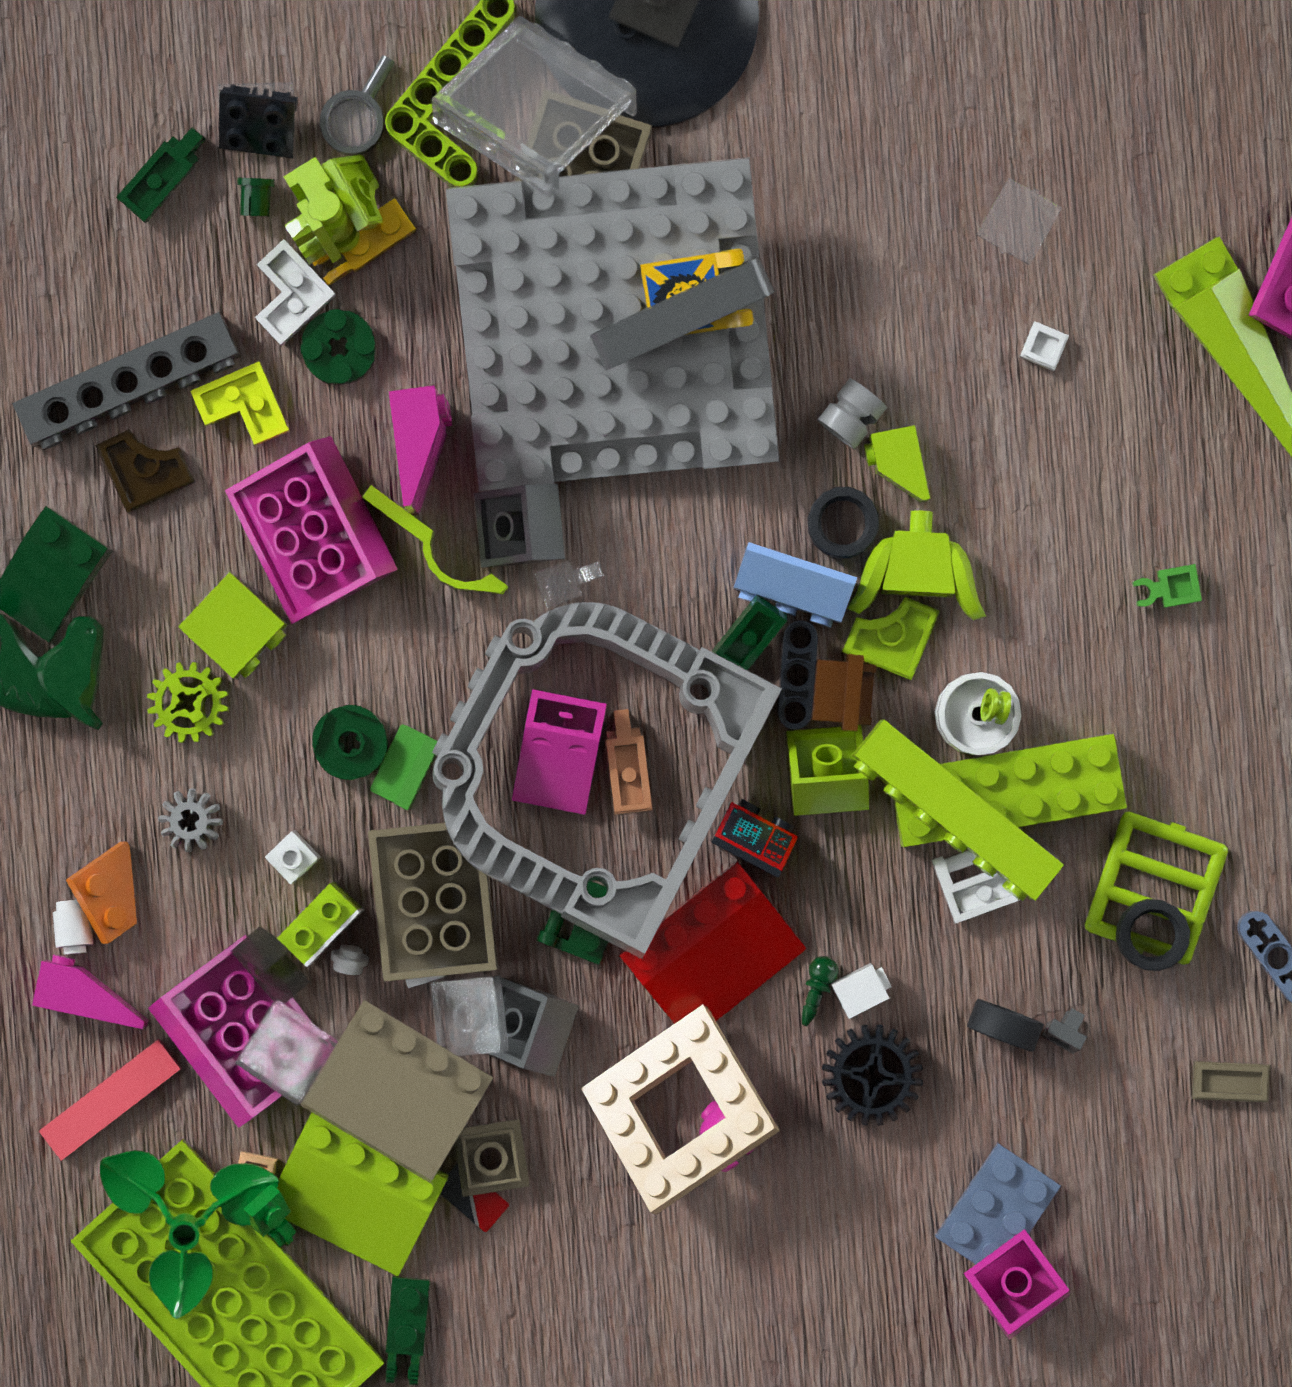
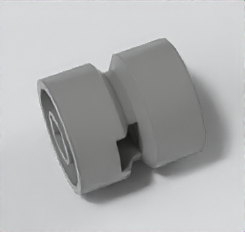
(852, 413)

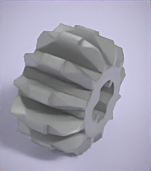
(202, 825)

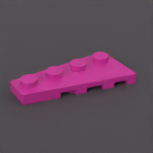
(1274, 298)

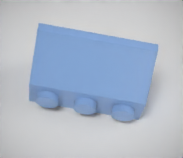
(794, 584)

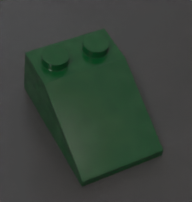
(50, 573)

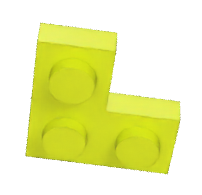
(246, 393)

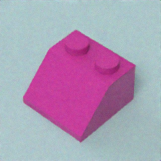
(1017, 1284)

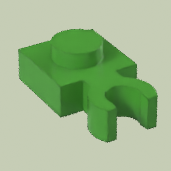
(1174, 586)

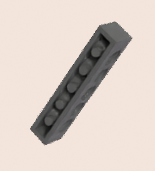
(36, 409)

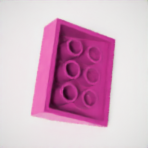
(419, 435)
(311, 529)
(212, 1021)

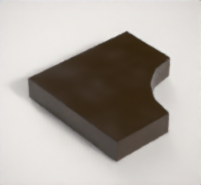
(141, 472)

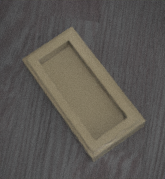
(1230, 1081)

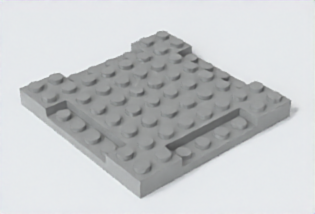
(561, 267)

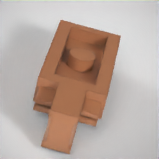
(627, 767)

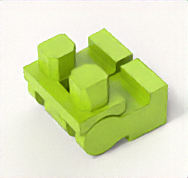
(324, 222)

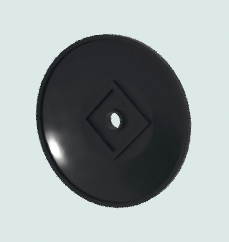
(668, 81)

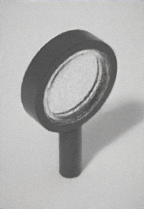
(352, 118)

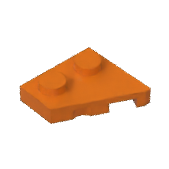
(107, 892)

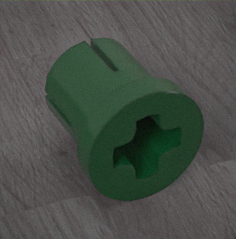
(255, 196)

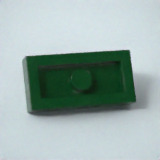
(751, 633)

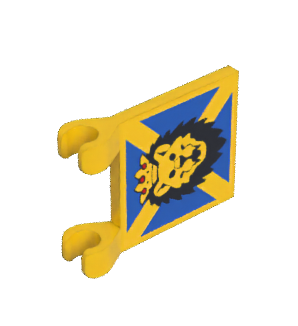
(673, 276)

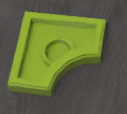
(356, 189)
(894, 640)

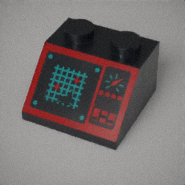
(755, 838)

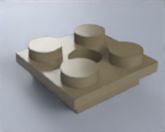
(504, 1137)

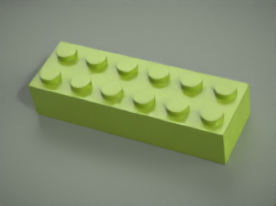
(1033, 785)
(957, 810)

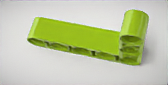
(432, 77)

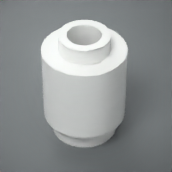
(71, 928)

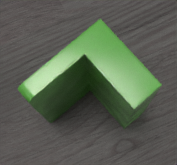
(404, 767)

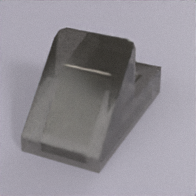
(269, 965)

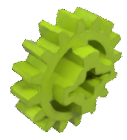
(178, 688)

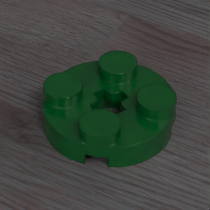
(360, 346)
(331, 753)

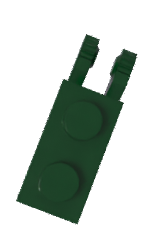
(407, 1324)

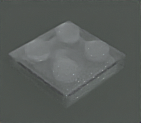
(470, 1015)
(286, 1052)

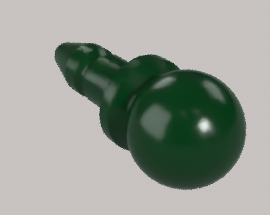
(822, 972)

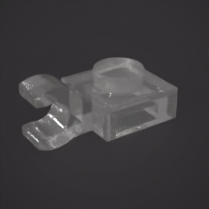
(562, 583)

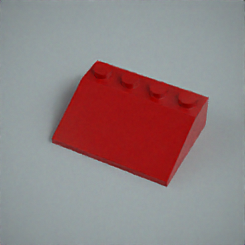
(715, 948)

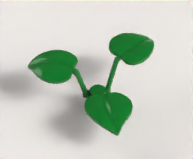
(182, 1277)

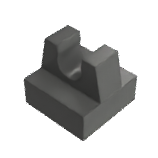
(1066, 1032)

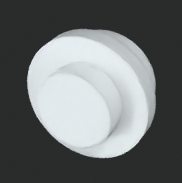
(349, 960)

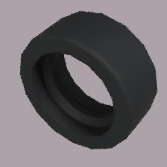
(869, 512)
(1181, 940)
(1005, 1025)

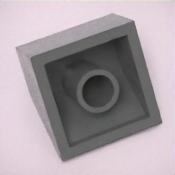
(519, 525)
(536, 1027)

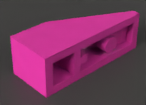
(78, 992)

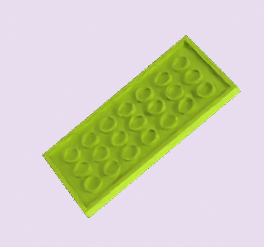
(261, 1313)

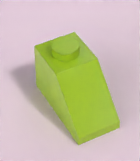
(899, 460)

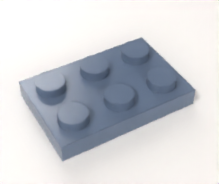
(997, 1205)

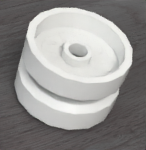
(955, 717)

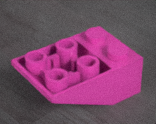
(558, 751)

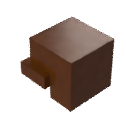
(843, 692)

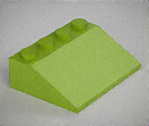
(356, 1195)

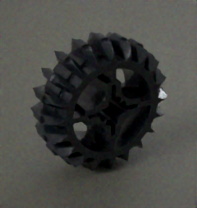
(877, 1042)

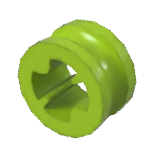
(995, 706)

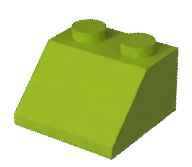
(824, 771)

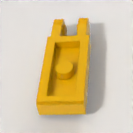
(373, 241)

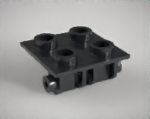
(257, 121)

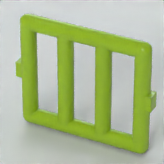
(1119, 855)

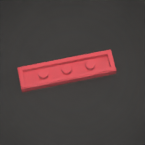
(110, 1099)

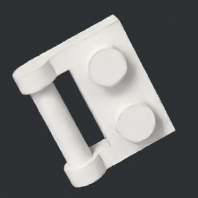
(972, 895)

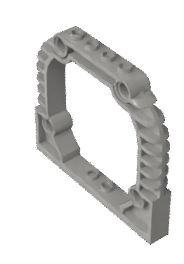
(632, 907)

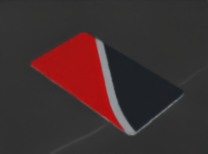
(480, 1208)

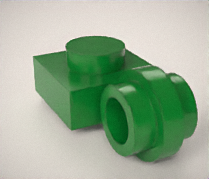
(268, 1216)

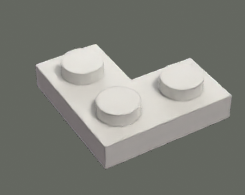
(300, 297)

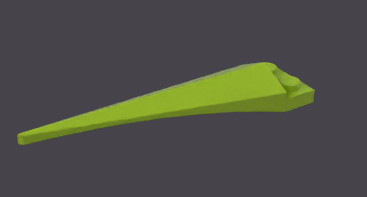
(1215, 306)

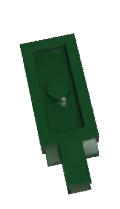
(161, 175)

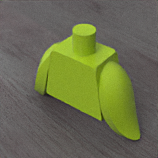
(918, 565)

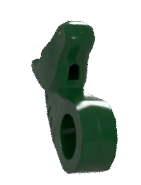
(58, 682)

